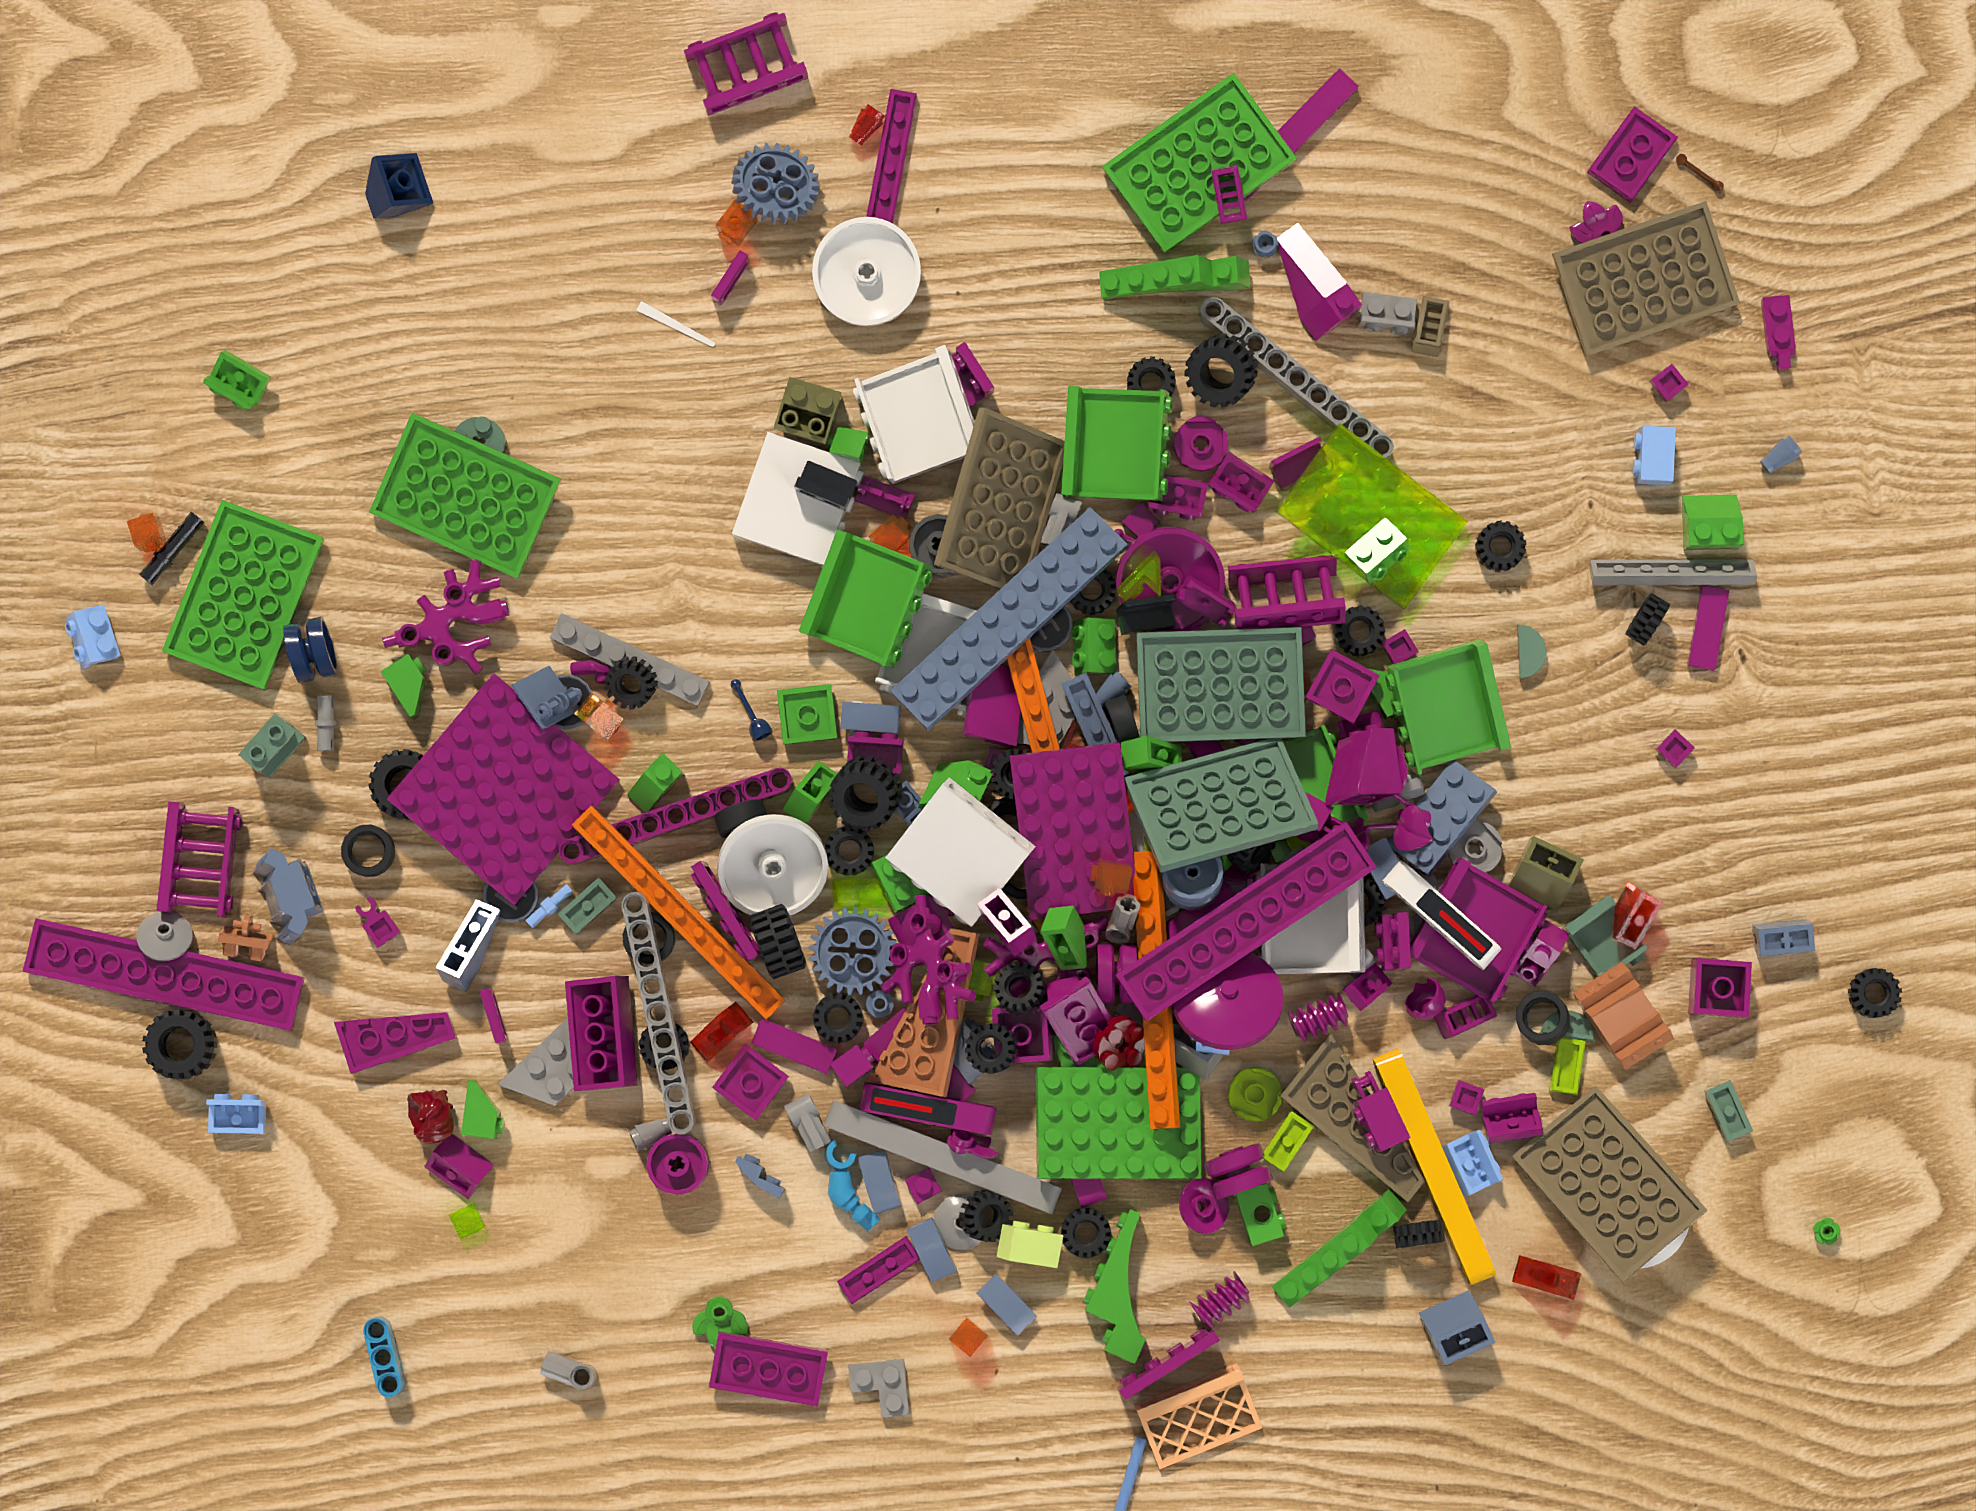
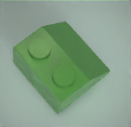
(1712, 522)
(965, 773)

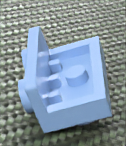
(91, 636)
(236, 1115)
(1472, 1162)

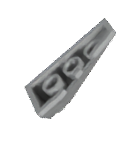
(1185, 1048)

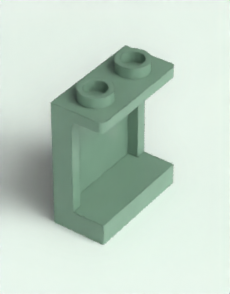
(272, 745)
(1594, 938)

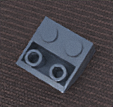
(1456, 1328)

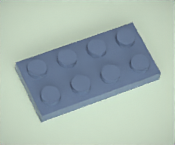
(1454, 805)

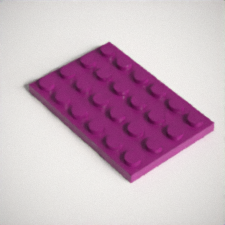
(1073, 812)

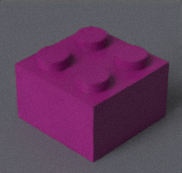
(1720, 988)
(1031, 1032)

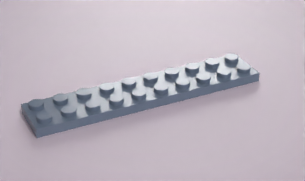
(1009, 618)

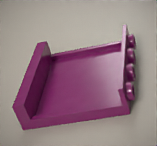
(1499, 912)

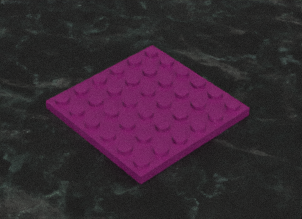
(502, 789)

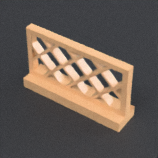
(1195, 1392)

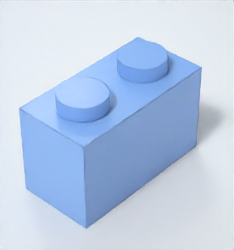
(1655, 455)

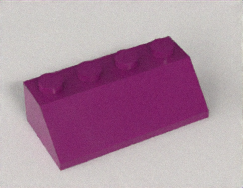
(601, 1033)

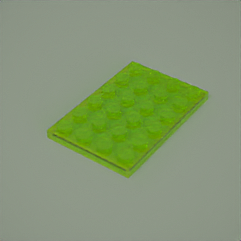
(1354, 489)

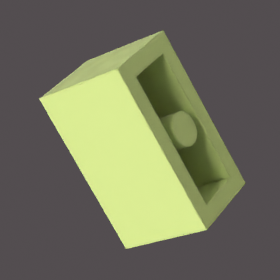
(1029, 1245)

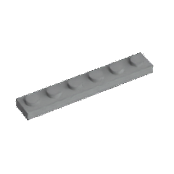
(1673, 572)
(610, 650)

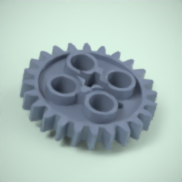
(775, 183)
(850, 976)

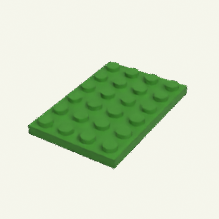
(1169, 169)
(465, 495)
(243, 594)
(1099, 1126)

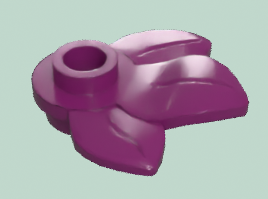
(1596, 222)
(965, 1142)

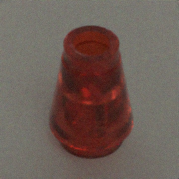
(866, 124)

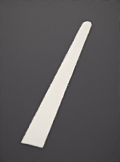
(661, 317)

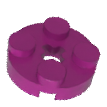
(1211, 433)

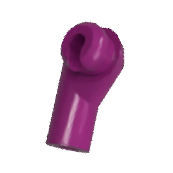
(590, 667)

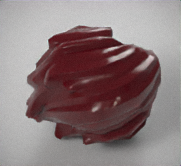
(430, 1115)

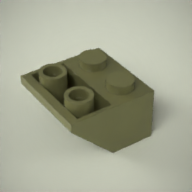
(808, 410)
(1545, 873)

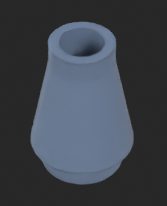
(1781, 454)
(1112, 688)

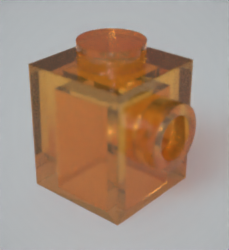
(735, 224)
(147, 532)
(600, 716)
(1111, 876)

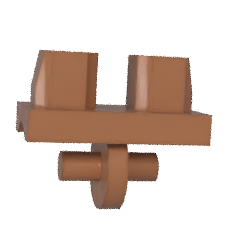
(245, 934)

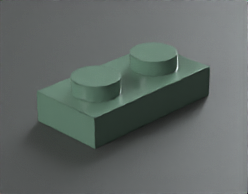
(587, 906)
(1728, 1111)

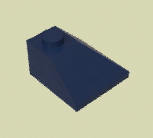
(396, 185)

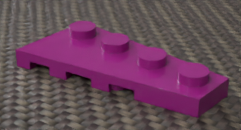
(389, 1038)

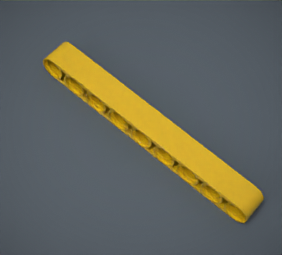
(1435, 1168)

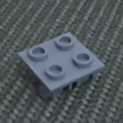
(547, 697)

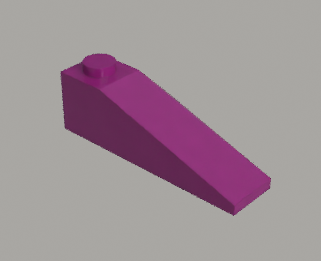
(1317, 287)

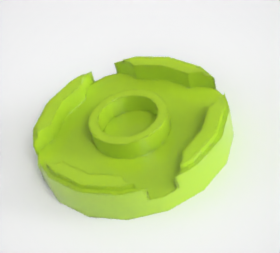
(1254, 1094)

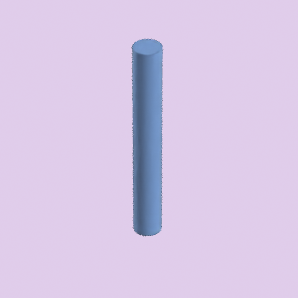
(1130, 1474)

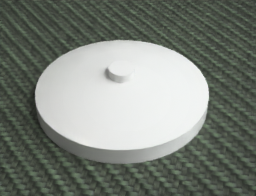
(866, 271)
(772, 864)

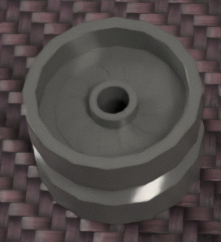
(924, 538)

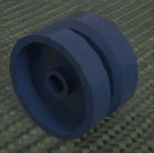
(310, 650)

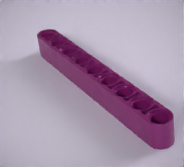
(690, 817)

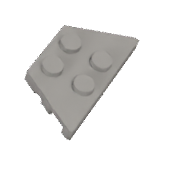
(1052, 675)
(546, 1070)

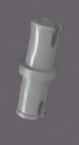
(325, 723)

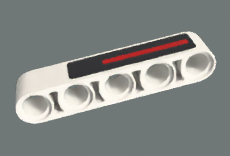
(1441, 915)

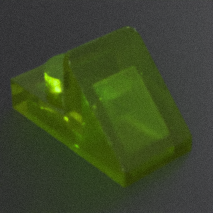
(1146, 572)
(858, 893)

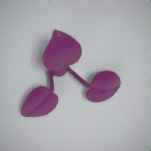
(1412, 821)

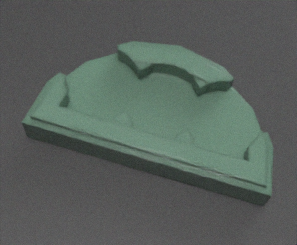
(1530, 651)
(1578, 1029)

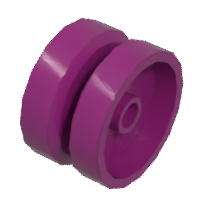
(1107, 969)
(661, 1164)
(1238, 1171)

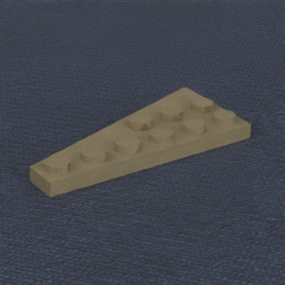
(1325, 1098)

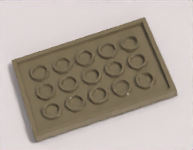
(1645, 278)
(1000, 500)
(1609, 1184)

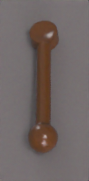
(1681, 159)

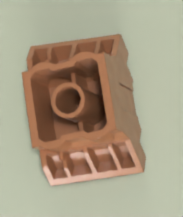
(1623, 1016)

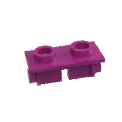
(884, 497)

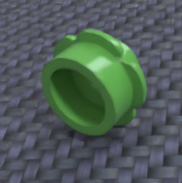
(1831, 1237)

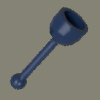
(759, 727)

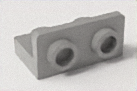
(1387, 313)

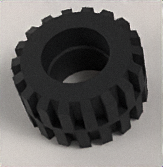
(1206, 385)
(383, 775)
(857, 811)
(777, 941)
(156, 1044)

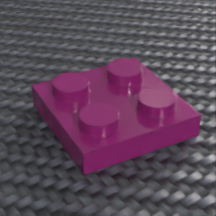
(1342, 686)
(750, 1082)

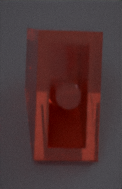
(1634, 915)
(721, 1031)
(1546, 1277)

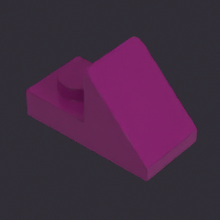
(1367, 987)

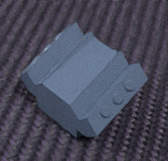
(288, 893)

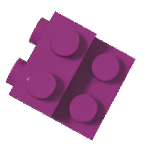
(1394, 942)

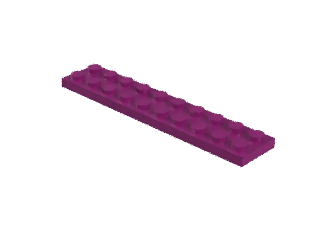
(1245, 921)
(187, 981)

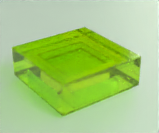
(467, 1221)

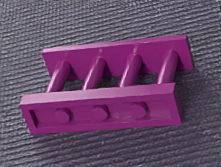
(766, 80)
(1288, 615)
(176, 844)

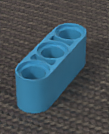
(380, 1370)

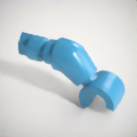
(842, 1191)

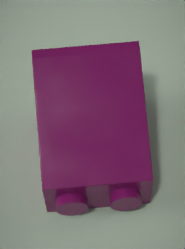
(1365, 768)

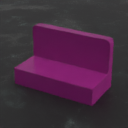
(1292, 464)
(458, 1165)

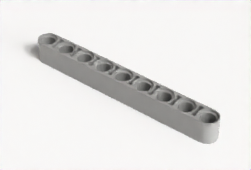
(1290, 367)
(656, 1026)
(941, 1157)

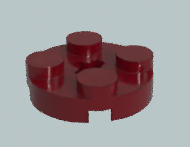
(1129, 1052)

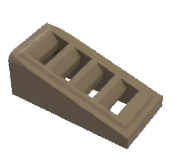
(1428, 343)

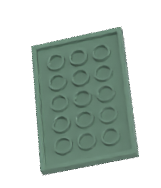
(1221, 684)
(1220, 803)

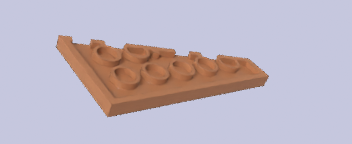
(921, 1054)

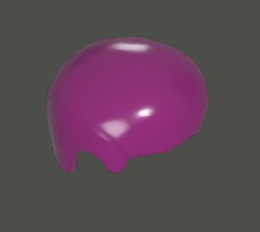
(1426, 1000)

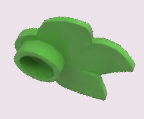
(710, 1323)

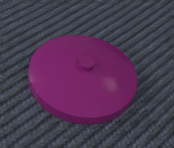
(1180, 555)
(1233, 1006)

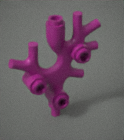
(438, 619)
(1037, 955)
(940, 972)

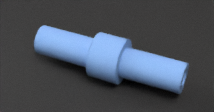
(549, 906)

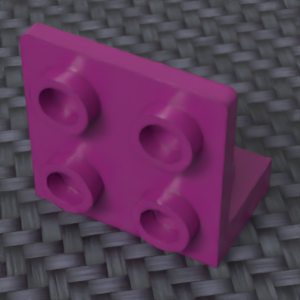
(972, 376)

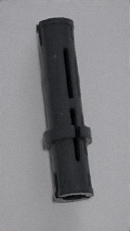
(168, 552)

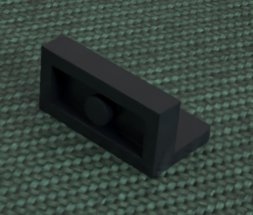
(826, 485)
(1146, 614)

